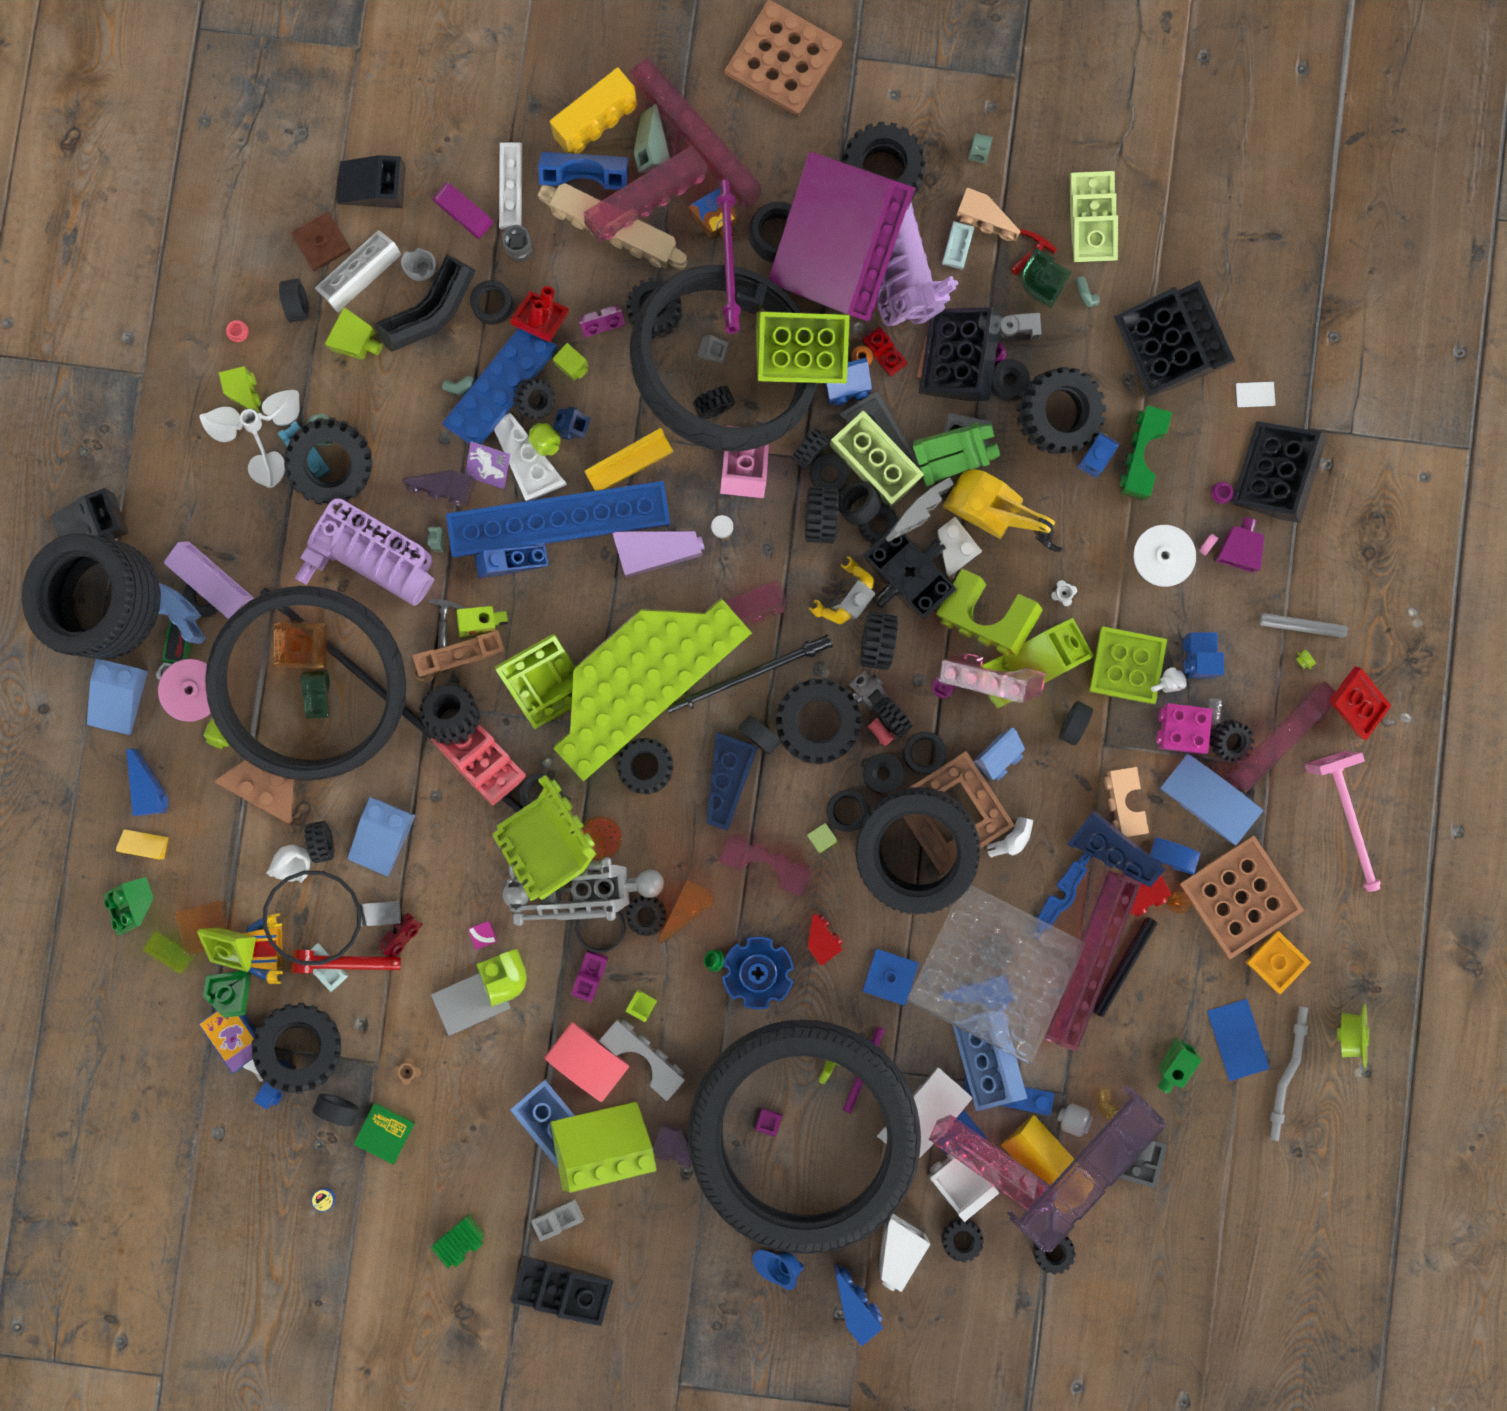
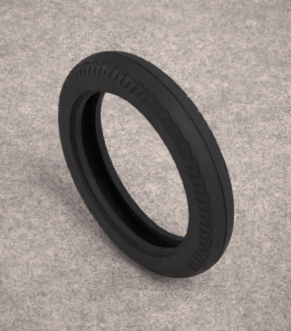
(794, 1231)

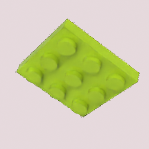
(1127, 665)

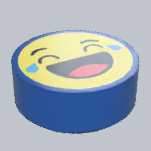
(323, 1199)

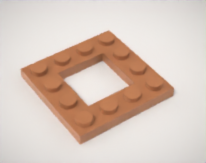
(994, 821)

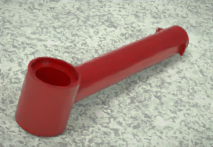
(344, 962)

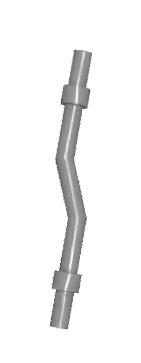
(1277, 1116)

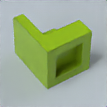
(641, 1005)

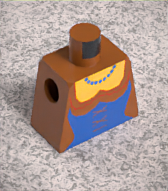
(709, 215)

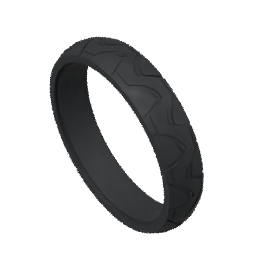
(660, 400)
(245, 743)

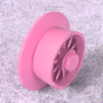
(184, 690)

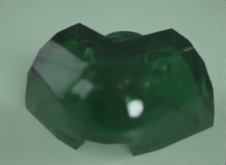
(1044, 278)

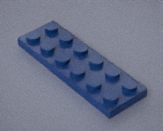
(494, 390)

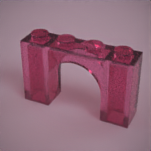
(965, 672)

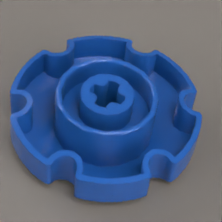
(770, 985)

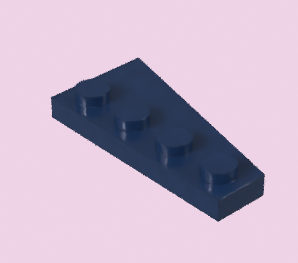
(729, 773)
(1108, 844)

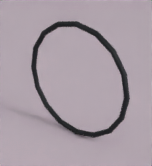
(306, 872)

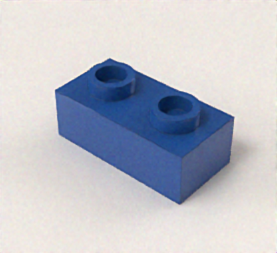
(269, 1096)

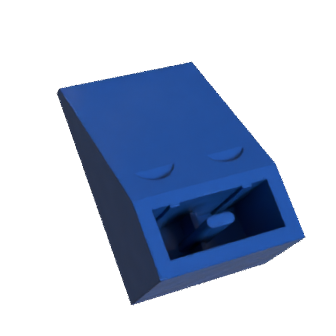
(861, 1317)

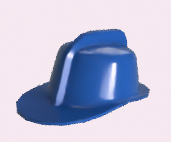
(778, 1268)

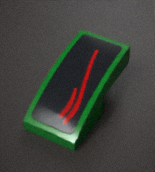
(175, 646)

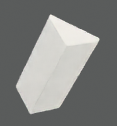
(358, 270)

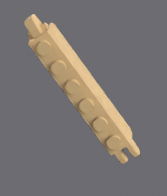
(639, 238)

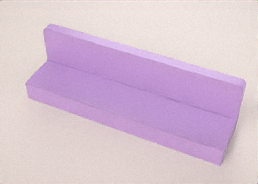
(207, 578)

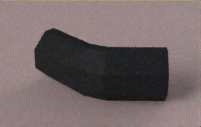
(432, 311)

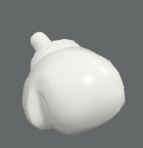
(1172, 681)

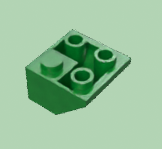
(128, 904)

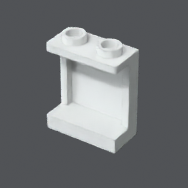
(961, 1186)

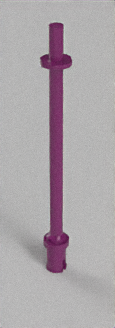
(731, 309)

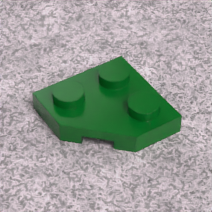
(228, 992)

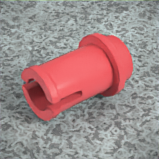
(881, 732)

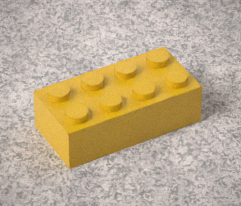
(594, 112)

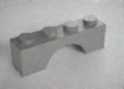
(622, 1039)

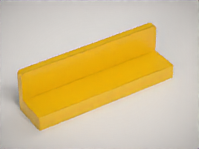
(629, 461)

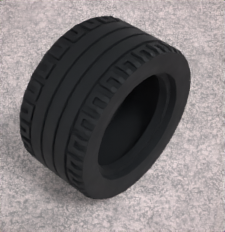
(50, 590)
(907, 896)

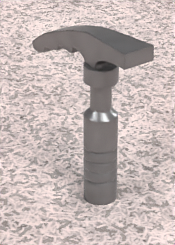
(442, 637)

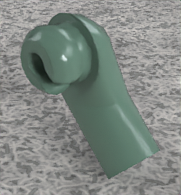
(459, 388)

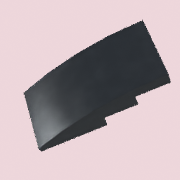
(561, 1291)

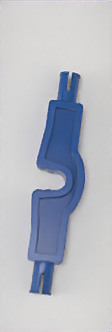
(1068, 885)

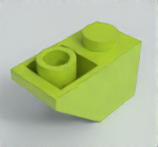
(239, 387)

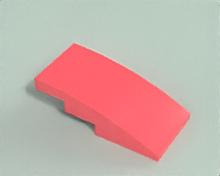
(483, 764)

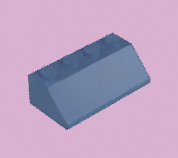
(990, 1072)

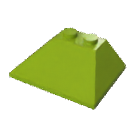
(540, 680)

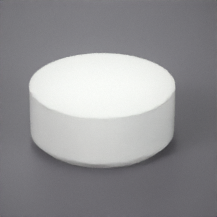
(722, 526)

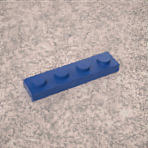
(1037, 1100)

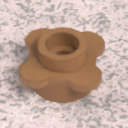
(406, 1078)

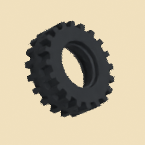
(810, 750)

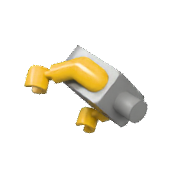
(852, 597)

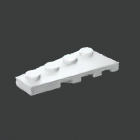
(531, 470)

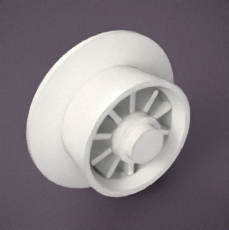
(1164, 555)

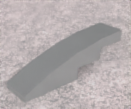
(918, 512)

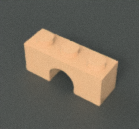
(1120, 784)

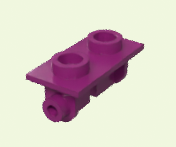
(610, 319)

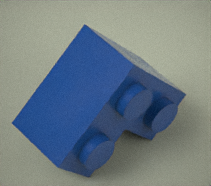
(1202, 656)

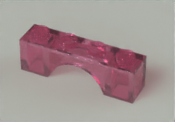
(792, 877)

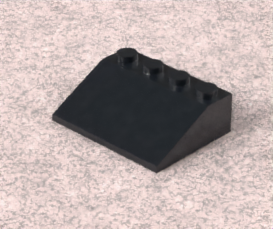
(961, 353)
(1279, 471)

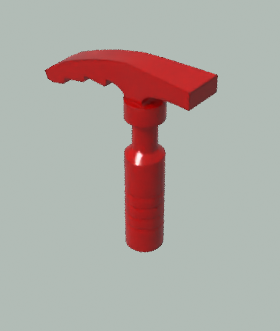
(1042, 243)

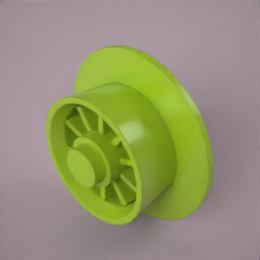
(1354, 1035)

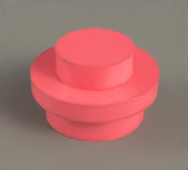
(237, 331)

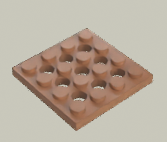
(791, 25)
(1268, 919)

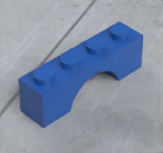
(559, 168)

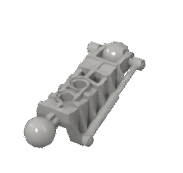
(648, 884)

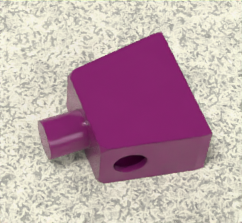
(1242, 547)

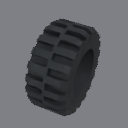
(892, 141)
(1087, 403)
(337, 432)
(291, 1017)

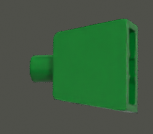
(1182, 1059)

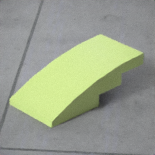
(1093, 216)

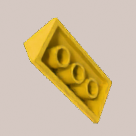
(1038, 1150)

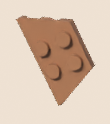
(261, 789)

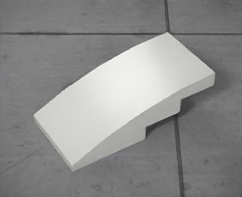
(934, 1101)

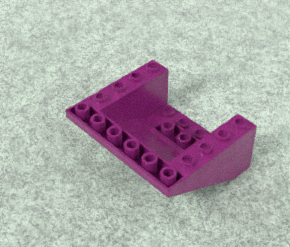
(840, 235)

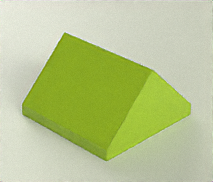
(228, 947)

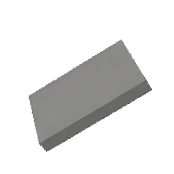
(465, 1004)

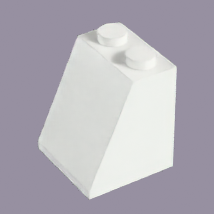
(900, 1252)

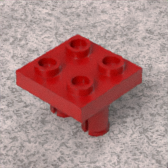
(540, 314)

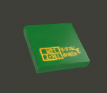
(384, 1133)

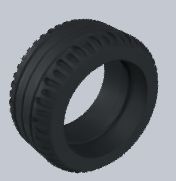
(763, 214)

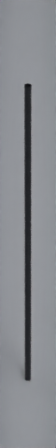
(382, 692)

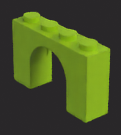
(1006, 634)

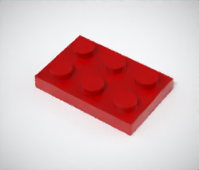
(1360, 703)

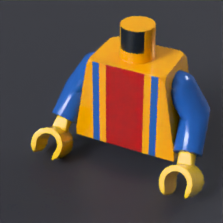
(265, 958)

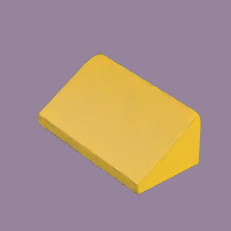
(142, 844)

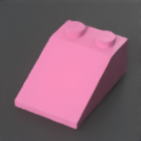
(745, 472)

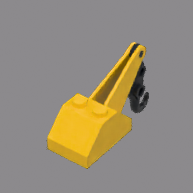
(994, 507)

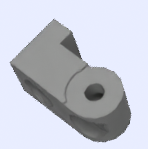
(1021, 325)

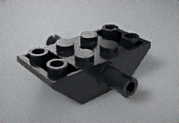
(919, 593)

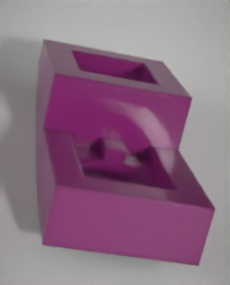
(589, 976)

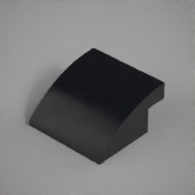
(1174, 338)

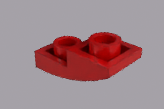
(884, 351)

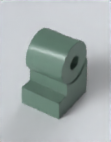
(980, 146)

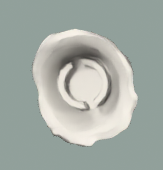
(289, 861)

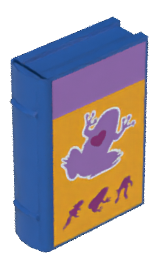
(230, 1038)

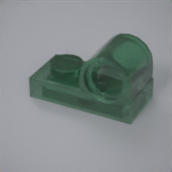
(315, 689)

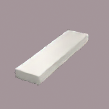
(510, 185)

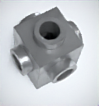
(868, 690)

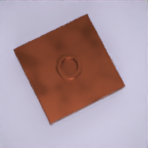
(321, 241)

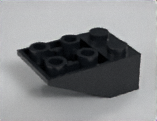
(372, 181)
(91, 514)

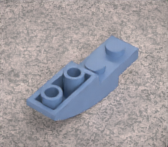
(181, 613)

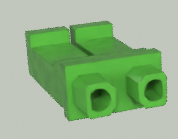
(955, 451)

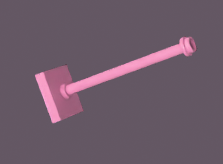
(1334, 765)

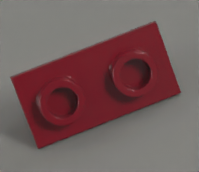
(392, 943)

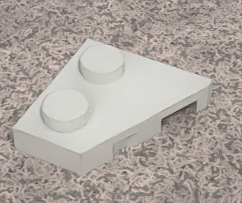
(959, 546)

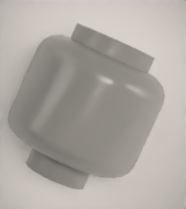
(1075, 1120)

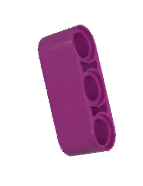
(462, 210)

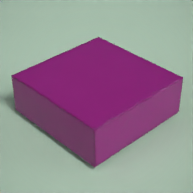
(768, 1122)

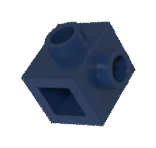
(571, 423)

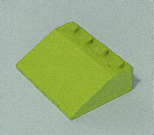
(802, 347)
(602, 1147)

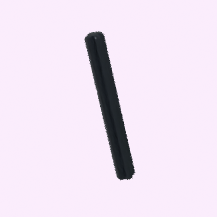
(1125, 966)

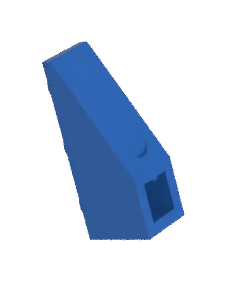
(510, 560)

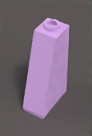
(654, 550)

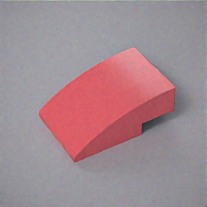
(586, 1062)

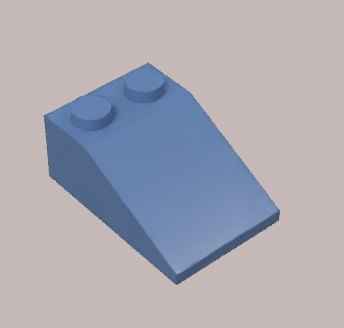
(115, 696)
(1000, 754)
(380, 836)

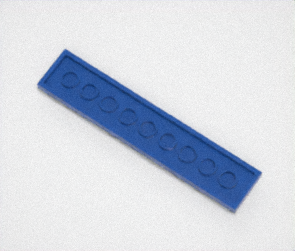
(558, 519)

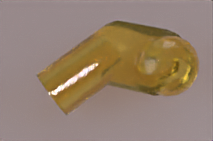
(1105, 1105)

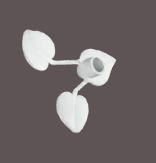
(225, 421)

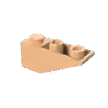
(982, 212)

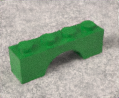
(1138, 478)

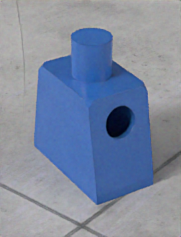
(1098, 455)

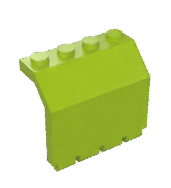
(545, 843)

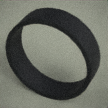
(597, 950)

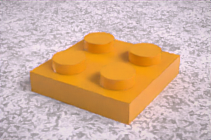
(1278, 962)

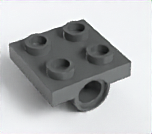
(1147, 1166)

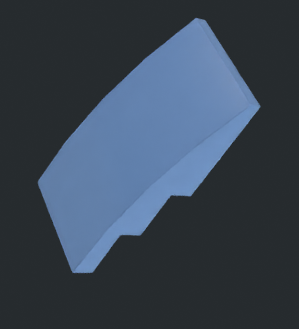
(1211, 799)

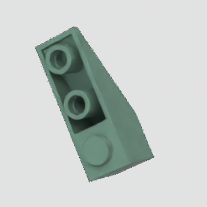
(650, 141)

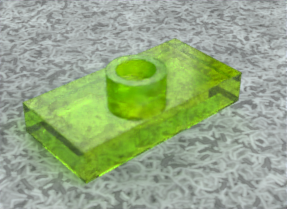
(167, 952)

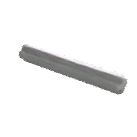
(1303, 625)

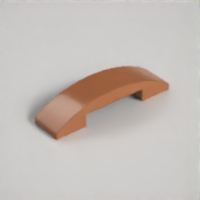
(458, 654)

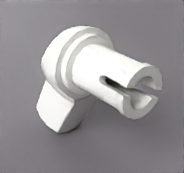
(1014, 841)

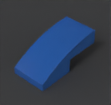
(1175, 855)

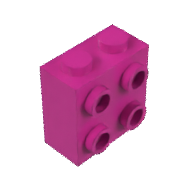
(1184, 728)

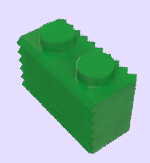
(458, 1241)

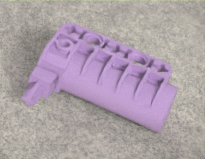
(909, 280)
(367, 554)

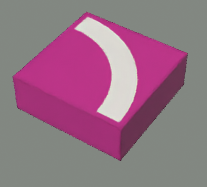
(482, 935)

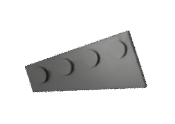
(878, 412)

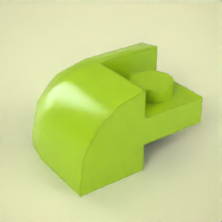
(503, 977)

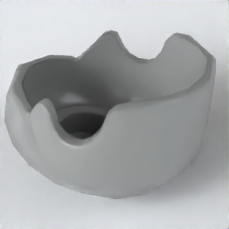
(419, 264)

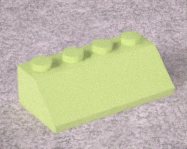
(876, 459)

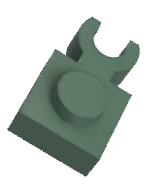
(436, 539)

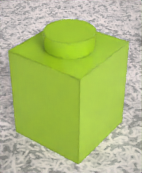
(571, 362)

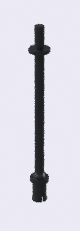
(807, 649)

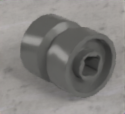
(518, 243)

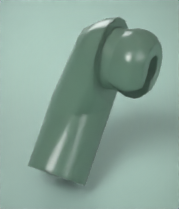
(1084, 292)

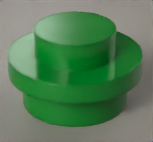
(714, 960)

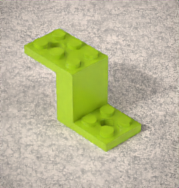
(1048, 652)

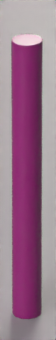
(857, 1085)

